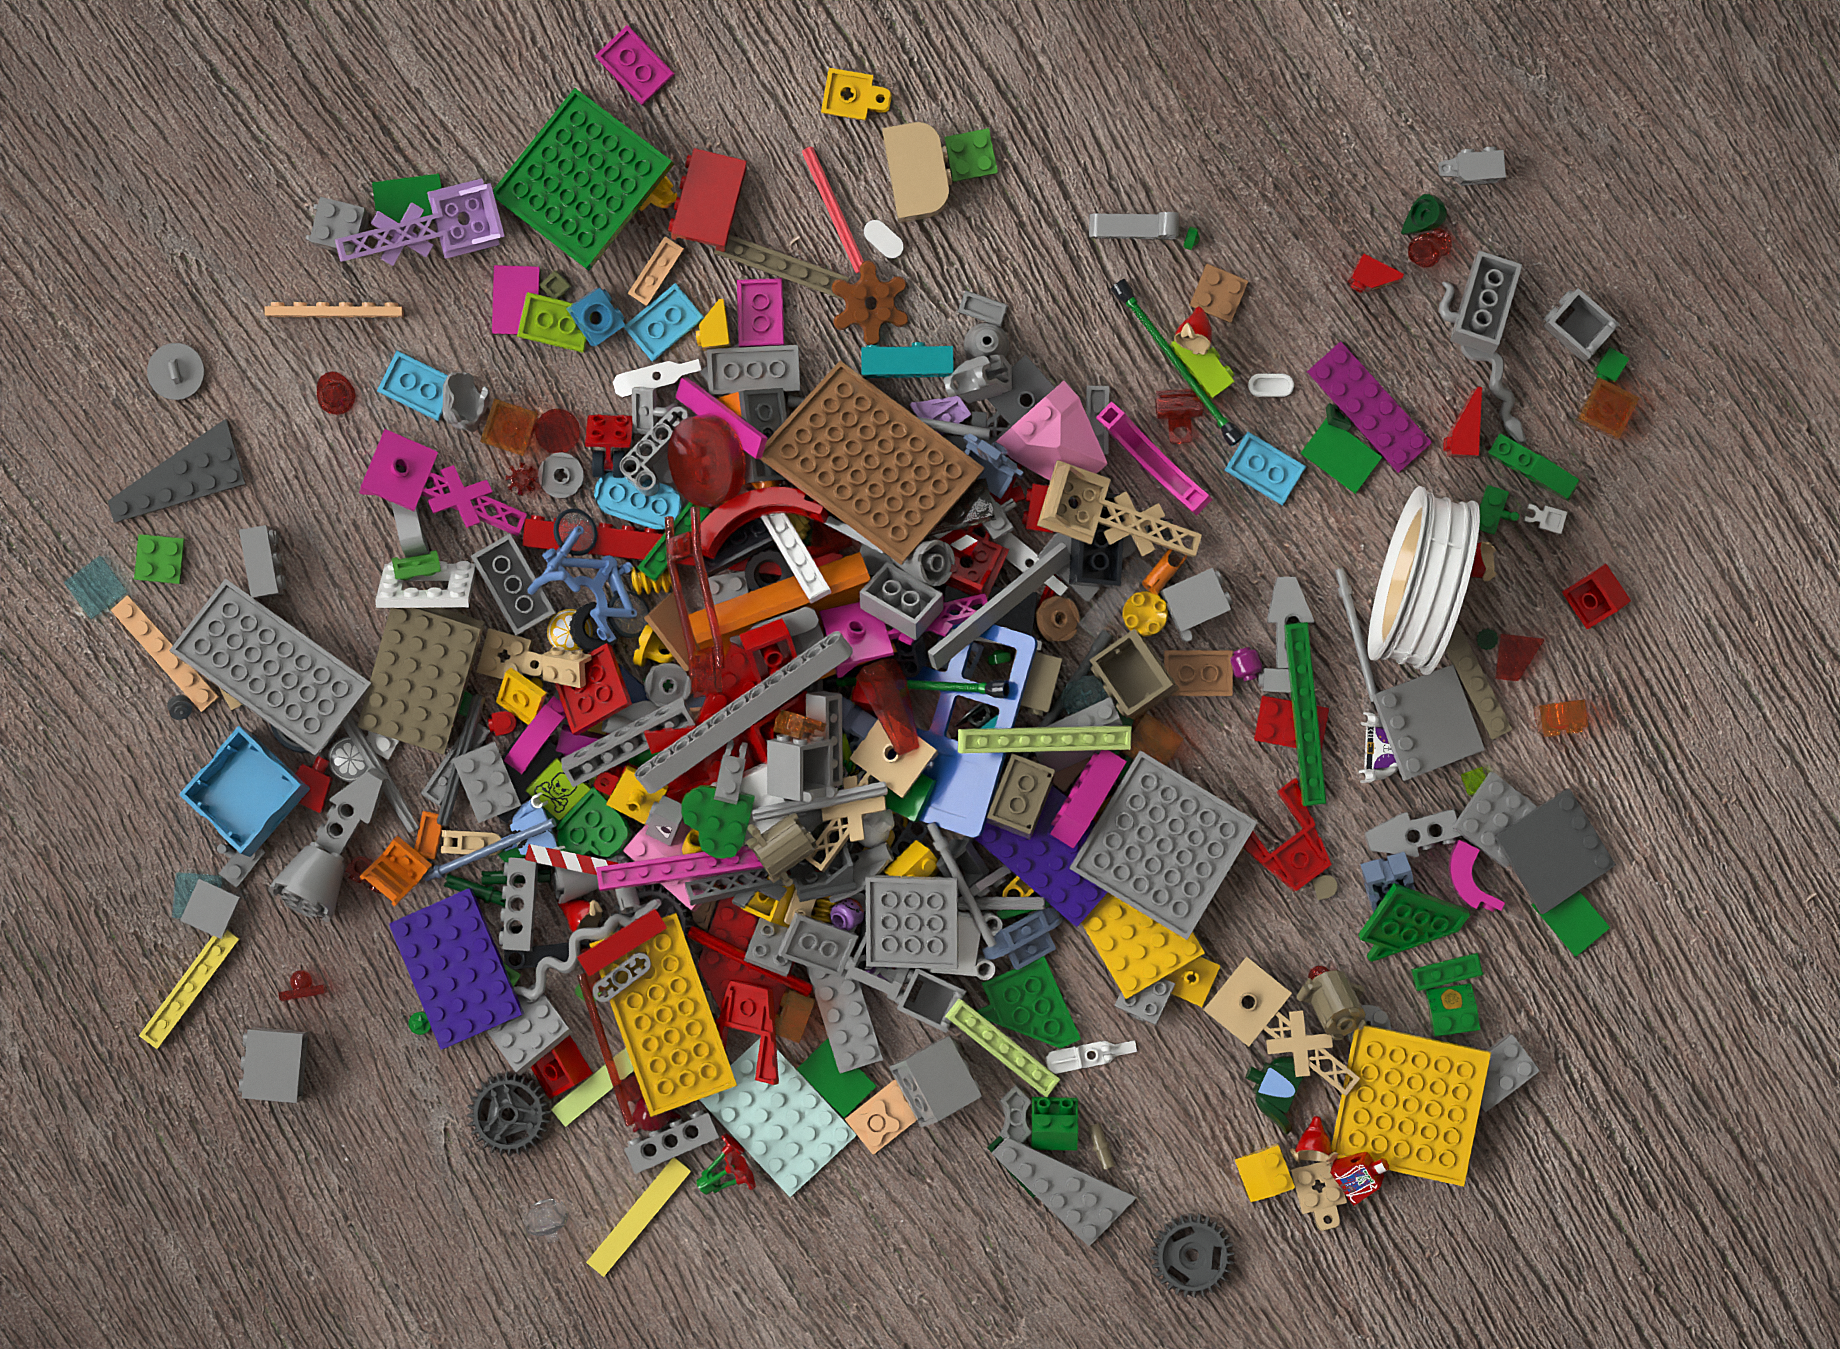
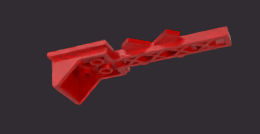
(986, 556)

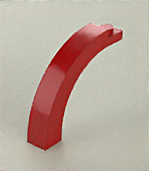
(751, 505)

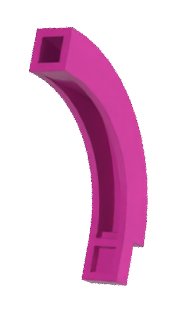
(1152, 459)

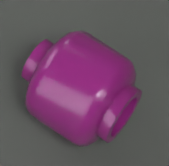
(1246, 663)

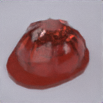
(335, 393)

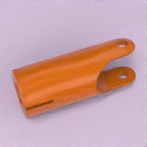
(1161, 574)

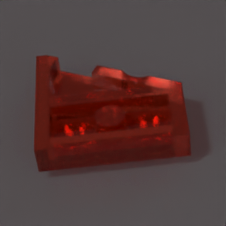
(827, 540)
(1515, 655)

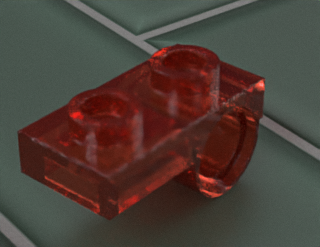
(355, 875)

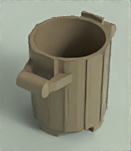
(781, 847)
(1335, 1002)

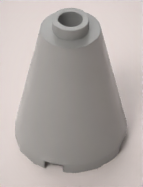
(974, 343)
(929, 562)
(572, 884)

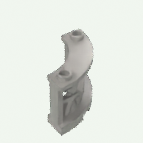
(894, 978)

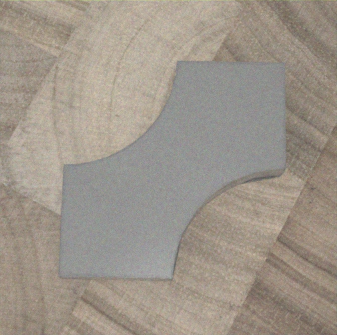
(1015, 1106)

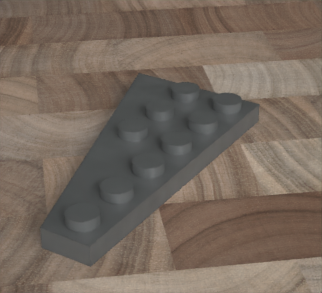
(196, 471)

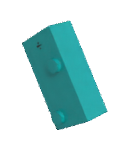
(906, 362)

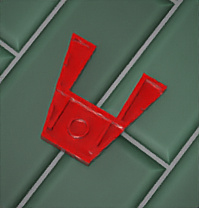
(664, 738)
(1301, 855)
(752, 1010)

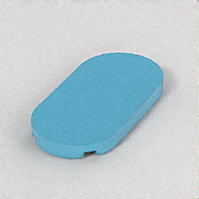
(624, 501)

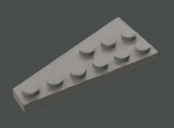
(1072, 1195)

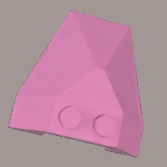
(1054, 432)

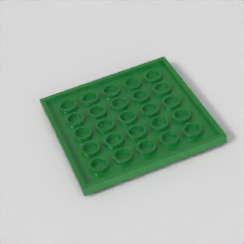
(582, 179)

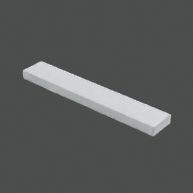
(796, 556)

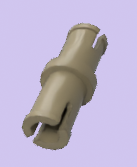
(1101, 1146)

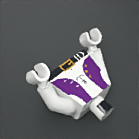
(1378, 753)

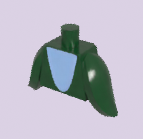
(1276, 1088)

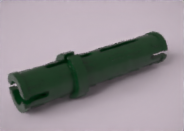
(498, 877)
(482, 892)

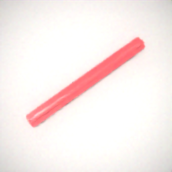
(833, 208)

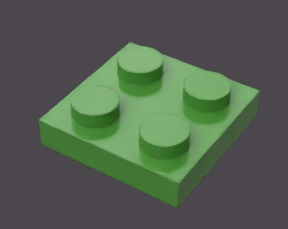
(971, 155)
(159, 559)

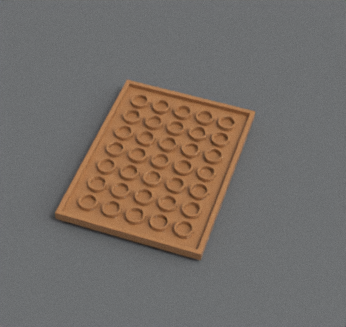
(870, 462)

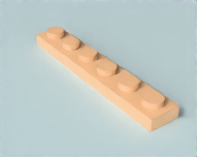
(344, 310)
(158, 647)

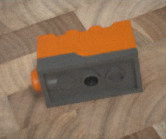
(766, 413)

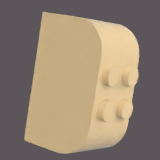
(917, 170)

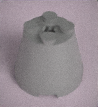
(311, 882)

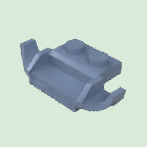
(1026, 938)

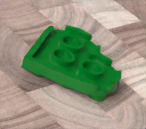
(719, 823)
(593, 828)

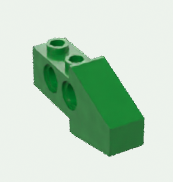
(1534, 467)

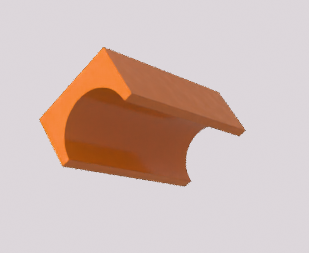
(738, 615)

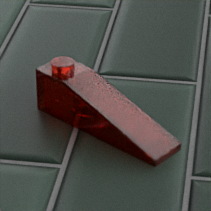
(890, 699)

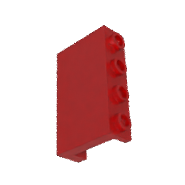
(708, 198)

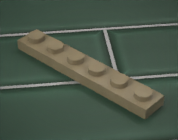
(781, 265)
(1476, 685)

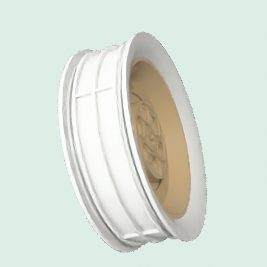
(1423, 580)

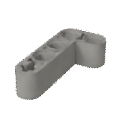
(1134, 226)
(659, 448)
(410, 529)

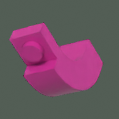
(536, 735)
(1461, 878)

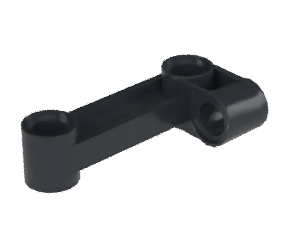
(531, 959)

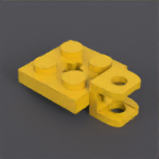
(864, 96)

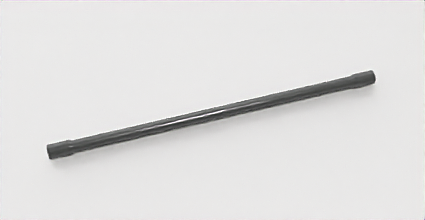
(1098, 646)

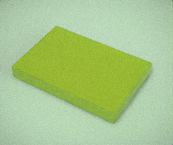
(550, 323)

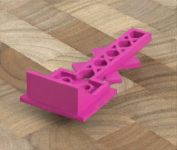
(406, 488)
(874, 639)

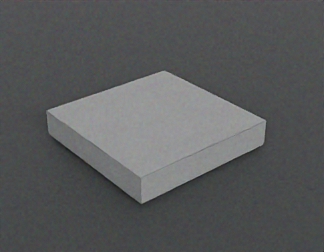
(210, 909)

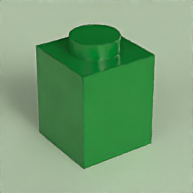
(1610, 365)

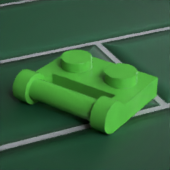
(417, 565)

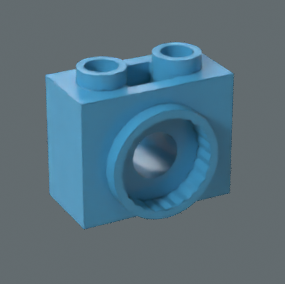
(609, 318)

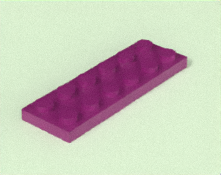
(1369, 407)

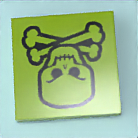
(557, 790)

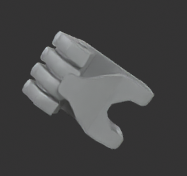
(980, 378)

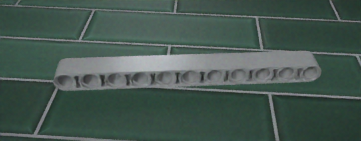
(744, 712)

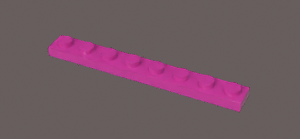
(673, 869)

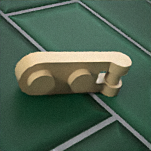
(468, 841)

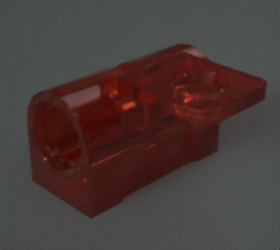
(1178, 408)

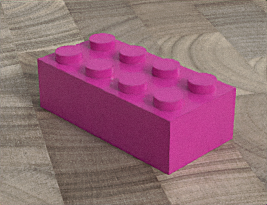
(1086, 797)

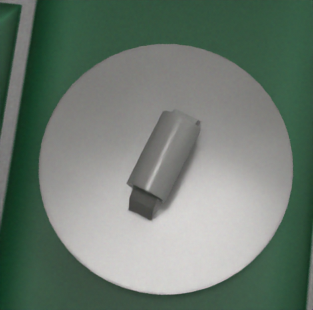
(175, 371)

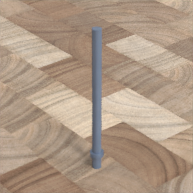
(440, 870)

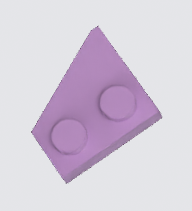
(945, 409)

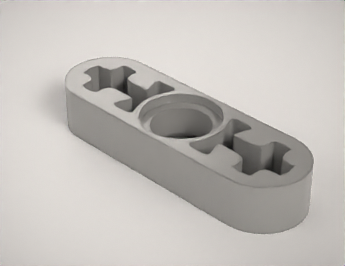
(631, 961)

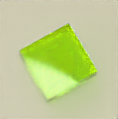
(1473, 780)

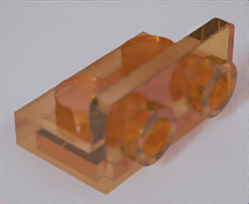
(795, 724)

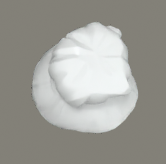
(877, 828)

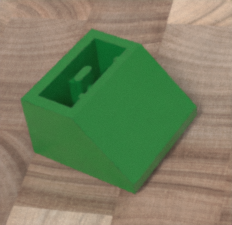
(1054, 1123)

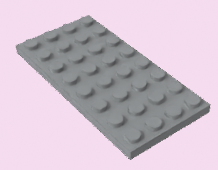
(270, 667)

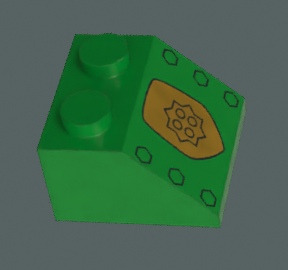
(1452, 1010)

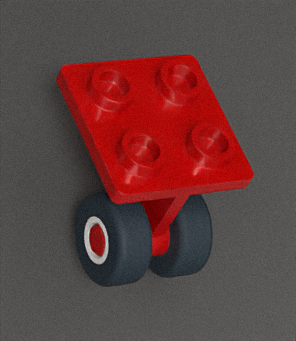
(608, 432)

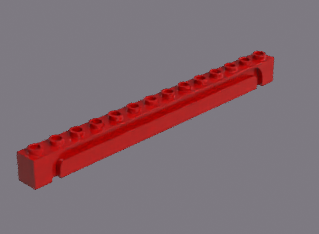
(633, 544)

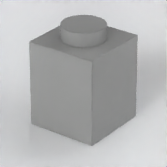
(1274, 680)

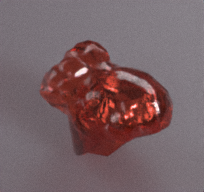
(1428, 248)

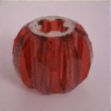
(515, 475)

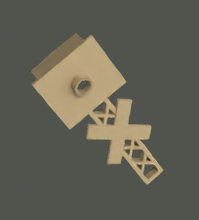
(1082, 521)
(897, 773)
(1268, 999)

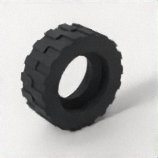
(770, 554)
(578, 632)

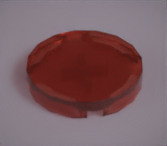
(557, 431)

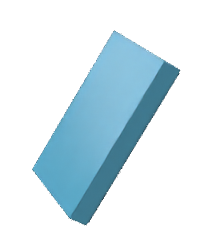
(663, 322)
(414, 385)
(1265, 468)

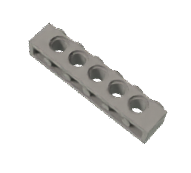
(624, 742)

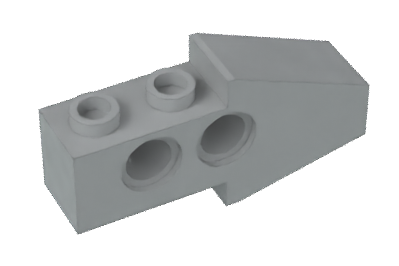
(1286, 602)
(364, 797)
(1392, 834)

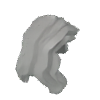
(462, 401)

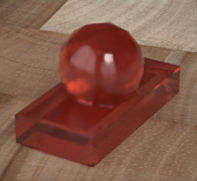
(301, 987)

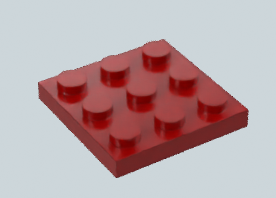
(600, 697)

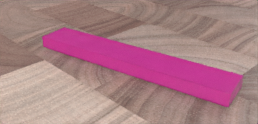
(703, 403)

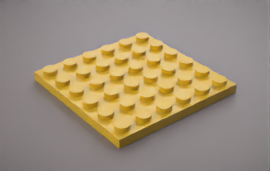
(1412, 1103)

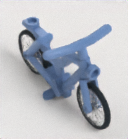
(577, 536)

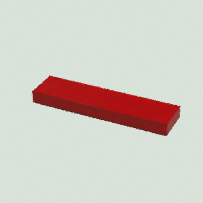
(621, 942)

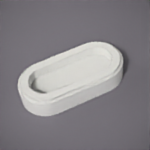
(883, 239)
(1270, 385)

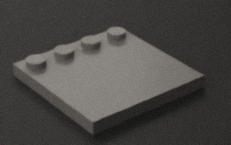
(1428, 722)
(912, 922)

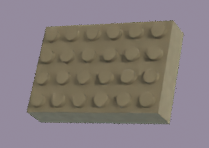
(421, 676)

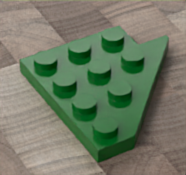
(1409, 920)
(1030, 1004)

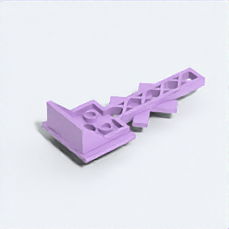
(469, 198)

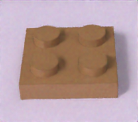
(1218, 293)

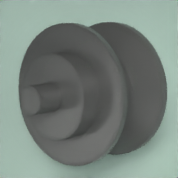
(179, 707)

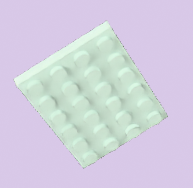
(782, 1124)

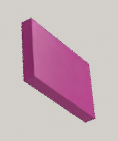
(634, 65)
(509, 294)
(760, 312)

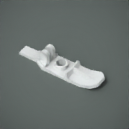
(643, 377)
(1020, 554)
(1076, 1057)

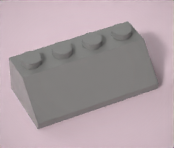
(1099, 714)

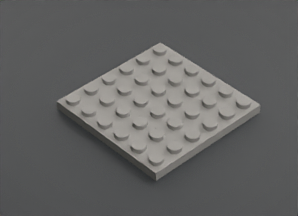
(1163, 845)

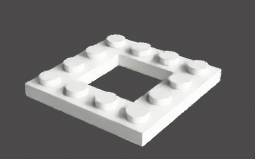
(458, 594)

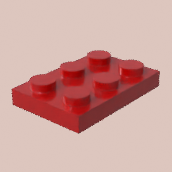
(1276, 722)

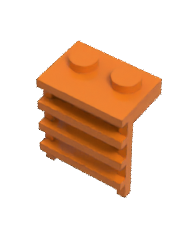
(397, 870)

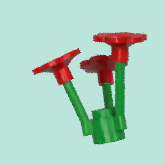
(735, 1164)

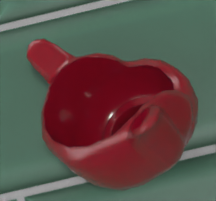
(643, 1120)

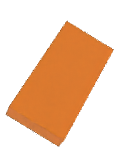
(428, 835)

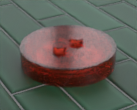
(706, 460)

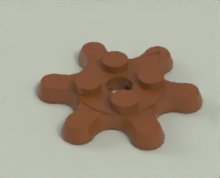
(855, 309)

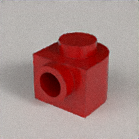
(502, 723)

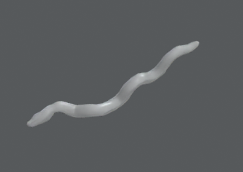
(1511, 424)
(574, 948)

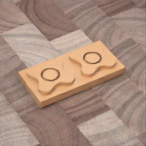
(882, 1117)

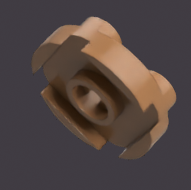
(1046, 618)

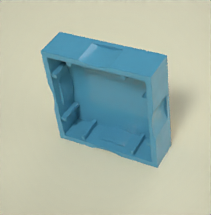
(244, 791)

